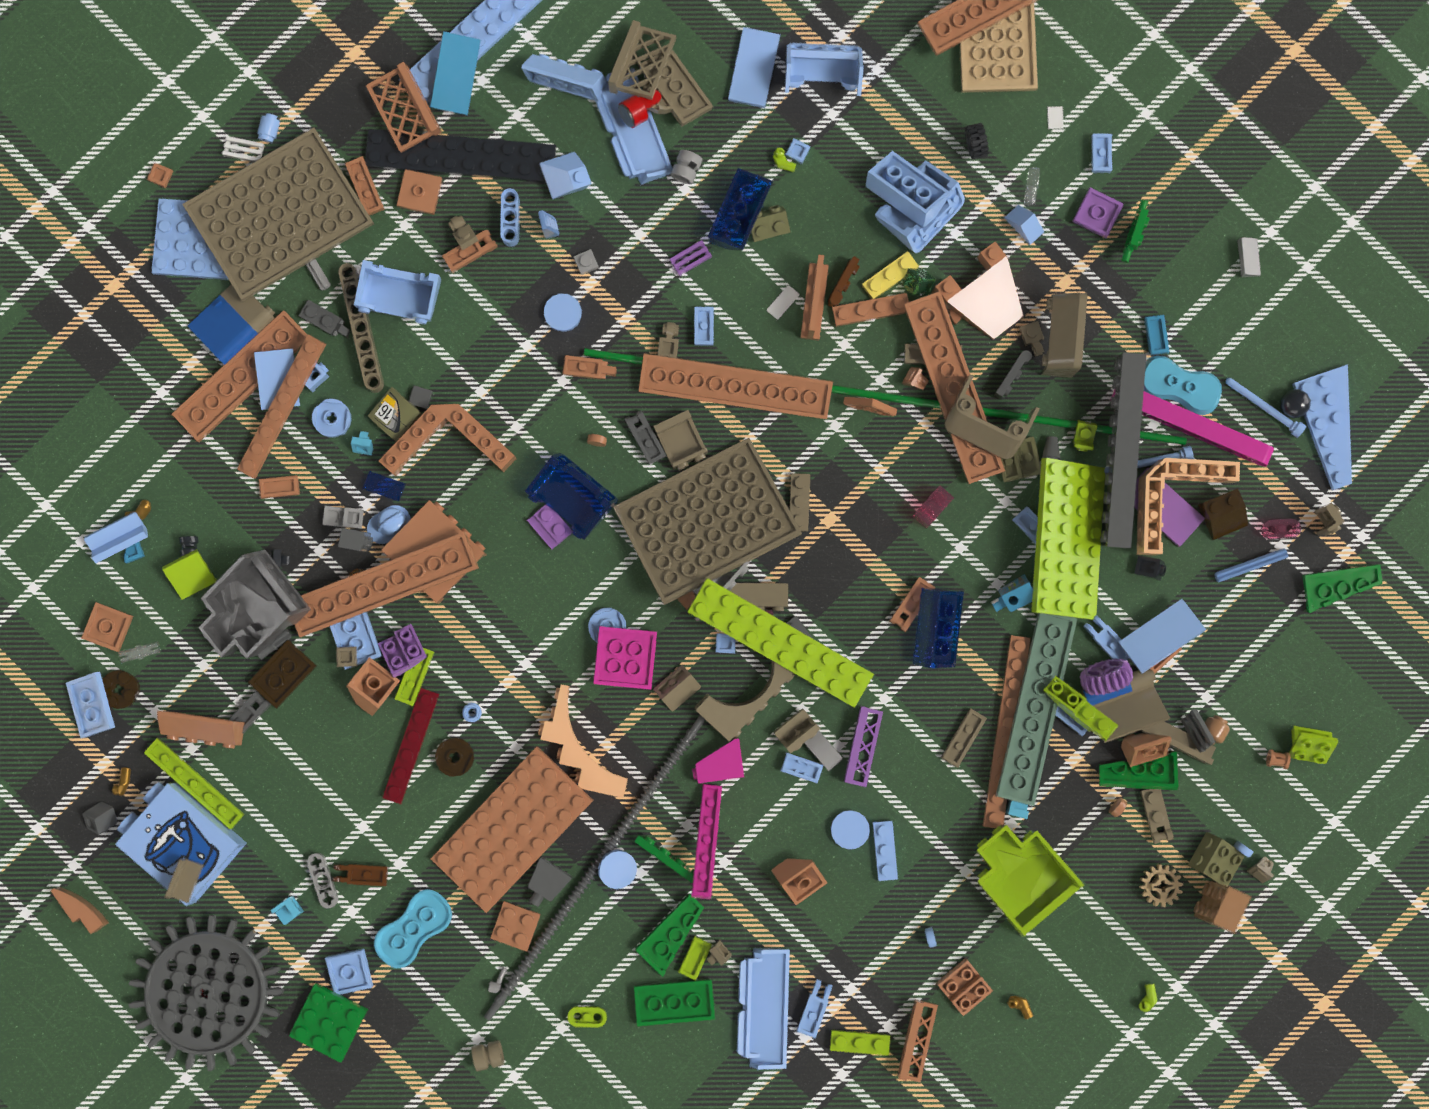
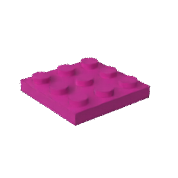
(625, 657)

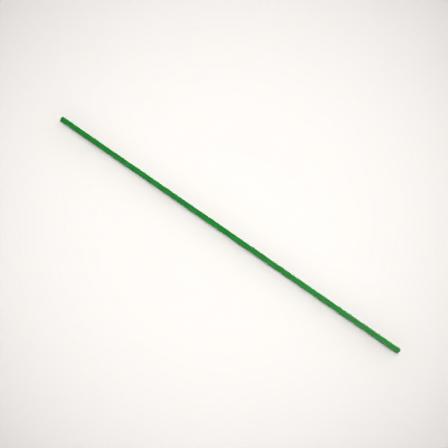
(926, 402)

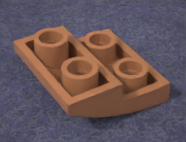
(964, 987)

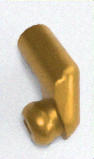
(142, 510)
(123, 782)

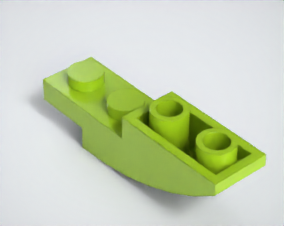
(1079, 709)

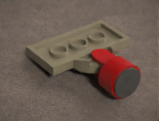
(674, 94)

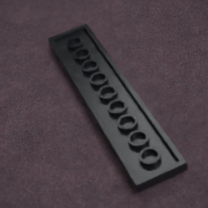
(460, 156)

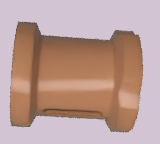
(1278, 759)

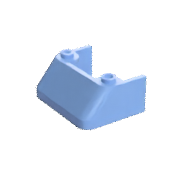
(824, 63)

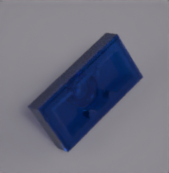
(384, 486)

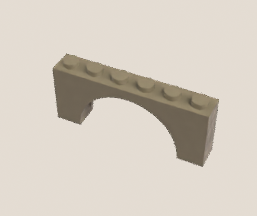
(731, 717)

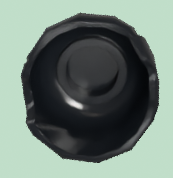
(1295, 403)

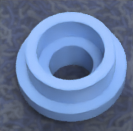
(465, 712)

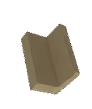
(677, 688)
(184, 880)

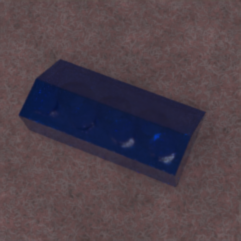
(739, 210)
(938, 628)

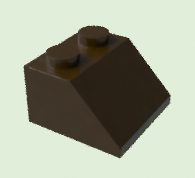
(1224, 514)

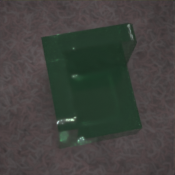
(918, 281)

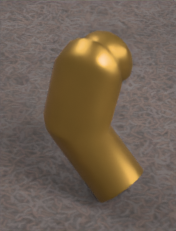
(1021, 1004)

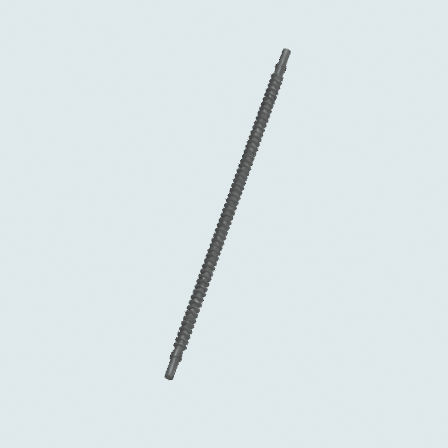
(500, 999)

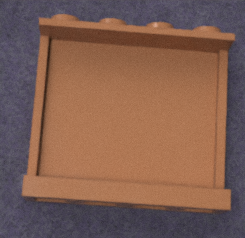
(424, 529)

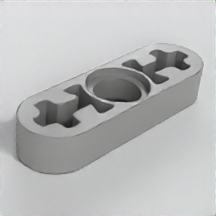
(321, 896)

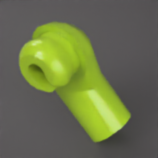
(781, 161)
(1150, 999)

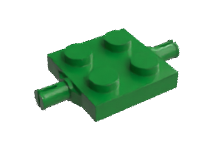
(1135, 237)

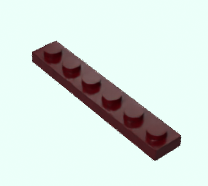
(411, 746)

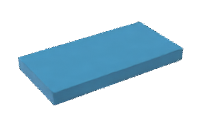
(455, 73)

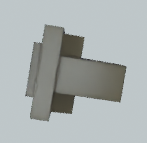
(1262, 870)

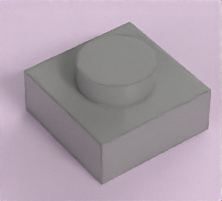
(586, 262)

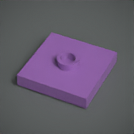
(1098, 212)

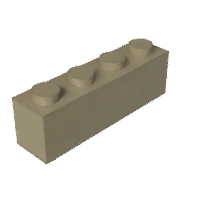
(764, 594)

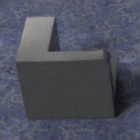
(100, 818)

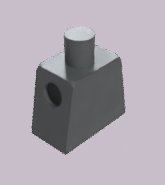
(547, 881)

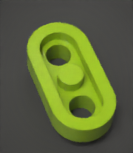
(587, 1016)

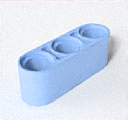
(506, 209)

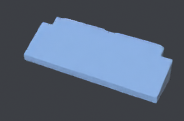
(637, 148)
(765, 1008)

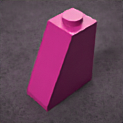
(721, 764)

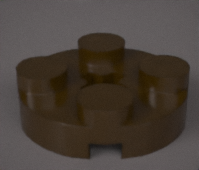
(130, 691)
(444, 760)

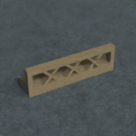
(1181, 741)

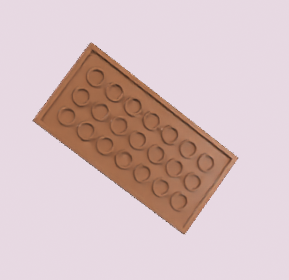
(511, 829)

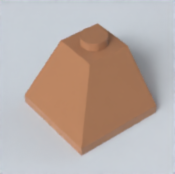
(371, 686)
(1144, 747)
(799, 878)

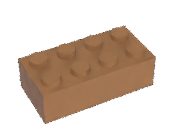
(1221, 906)

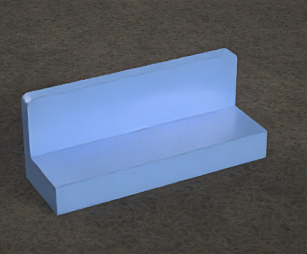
(116, 537)

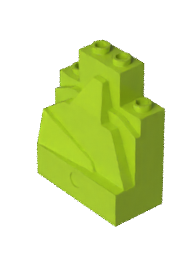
(1024, 877)

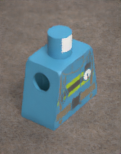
(1019, 589)

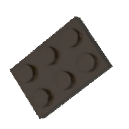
(282, 674)

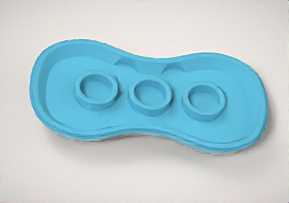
(1193, 389)
(401, 940)

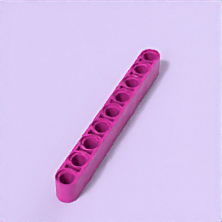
(1205, 430)

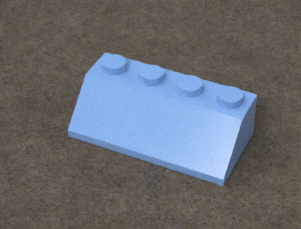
(564, 77)
(907, 189)

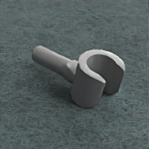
(494, 987)

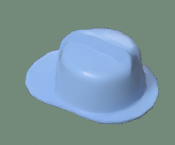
(387, 523)

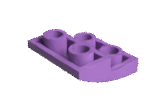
(402, 650)

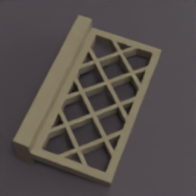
(626, 60)

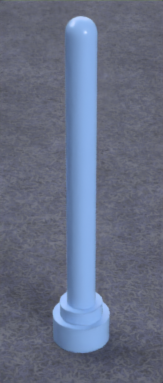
(1295, 427)
(1184, 453)

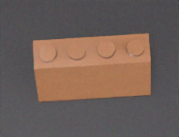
(200, 728)

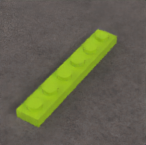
(194, 783)

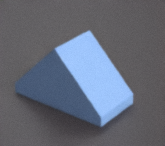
(1025, 223)

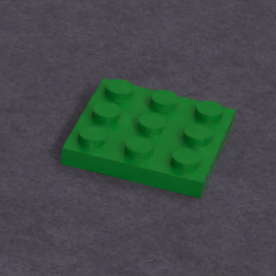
(328, 1022)

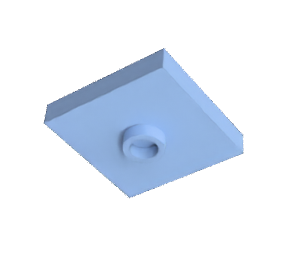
(349, 971)

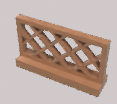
(415, 96)
(814, 299)

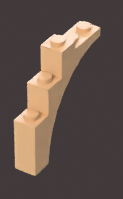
(560, 731)

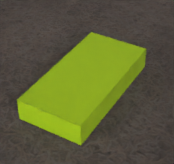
(695, 958)

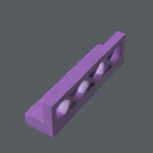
(856, 744)

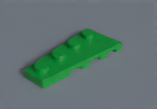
(1330, 586)
(1154, 774)
(668, 936)

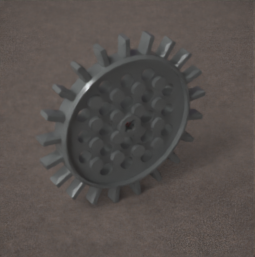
(231, 1032)

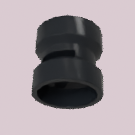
(187, 542)

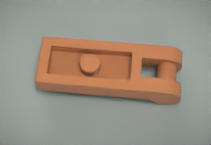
(459, 258)
(910, 605)

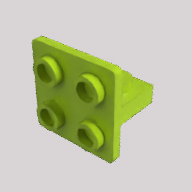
(1312, 745)

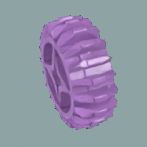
(1106, 676)

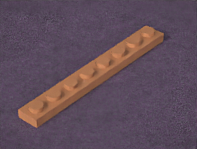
(281, 406)

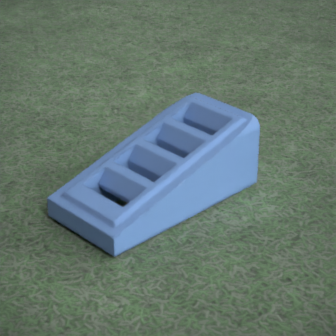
(548, 224)

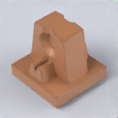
(915, 378)

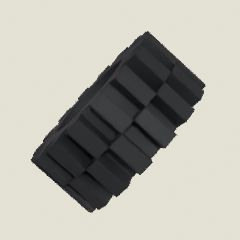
(976, 141)

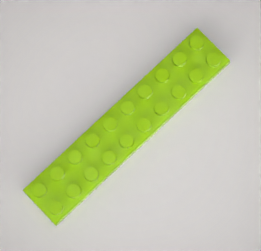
(780, 642)

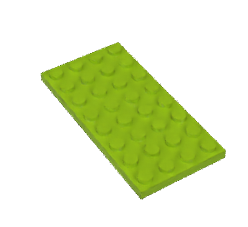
(1068, 539)

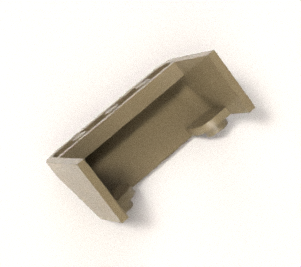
(1066, 334)
(982, 433)

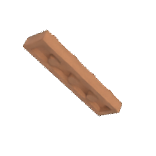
(870, 309)

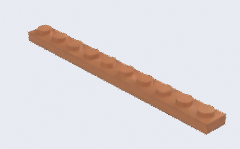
(1013, 678)

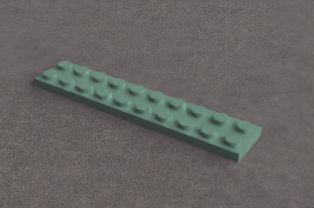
(1035, 709)

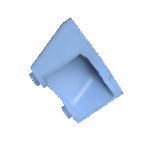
(910, 232)
(397, 292)

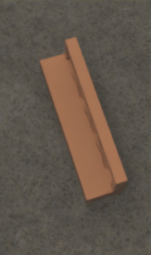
(910, 1041)

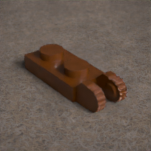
(843, 283)
(363, 874)

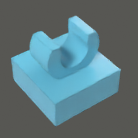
(362, 444)

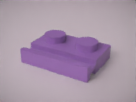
(550, 526)

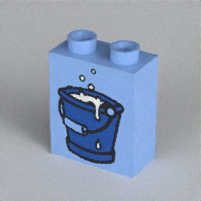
(176, 829)

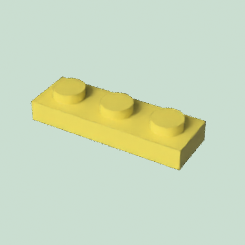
(889, 276)

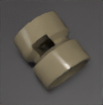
(488, 1055)

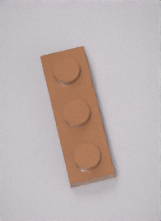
(364, 185)

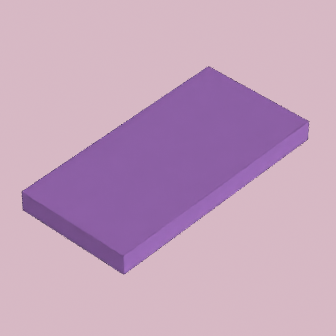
(1178, 516)

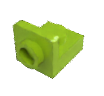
(1084, 435)

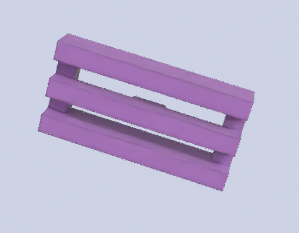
(704, 250)

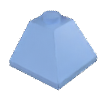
(565, 175)

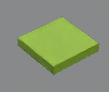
(189, 574)

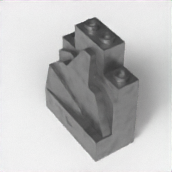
(250, 606)

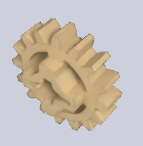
(1163, 892)

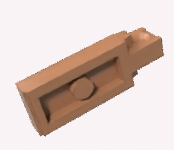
(587, 368)

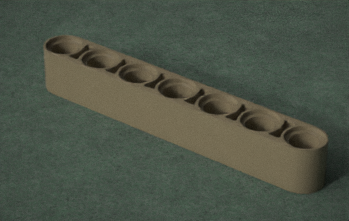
(361, 337)

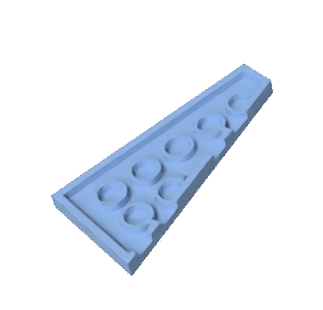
(1330, 422)

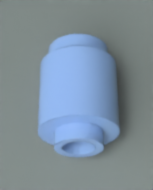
(268, 128)

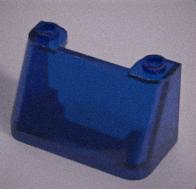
(572, 494)

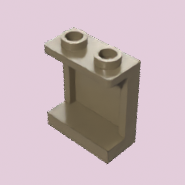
(681, 440)

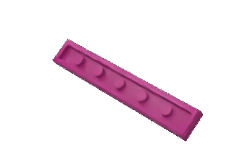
(706, 841)

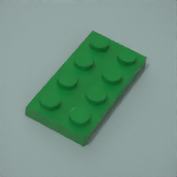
(674, 1002)

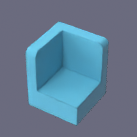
(1017, 809)
(288, 910)

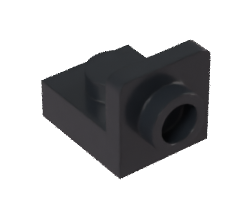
(1150, 567)

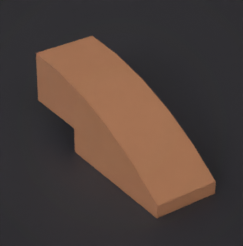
(80, 909)

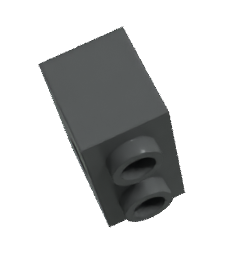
(355, 540)

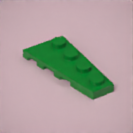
(664, 855)

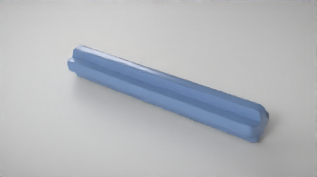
(1251, 565)

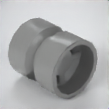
(686, 167)

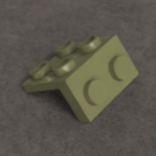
(1216, 859)

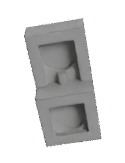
(343, 517)
(823, 751)

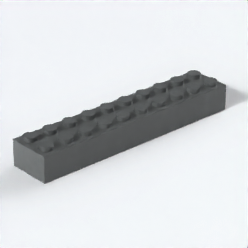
(1124, 450)

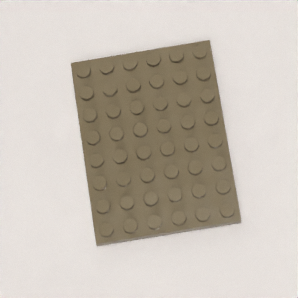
(278, 214)
(707, 520)

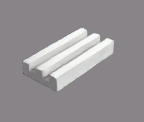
(227, 146)

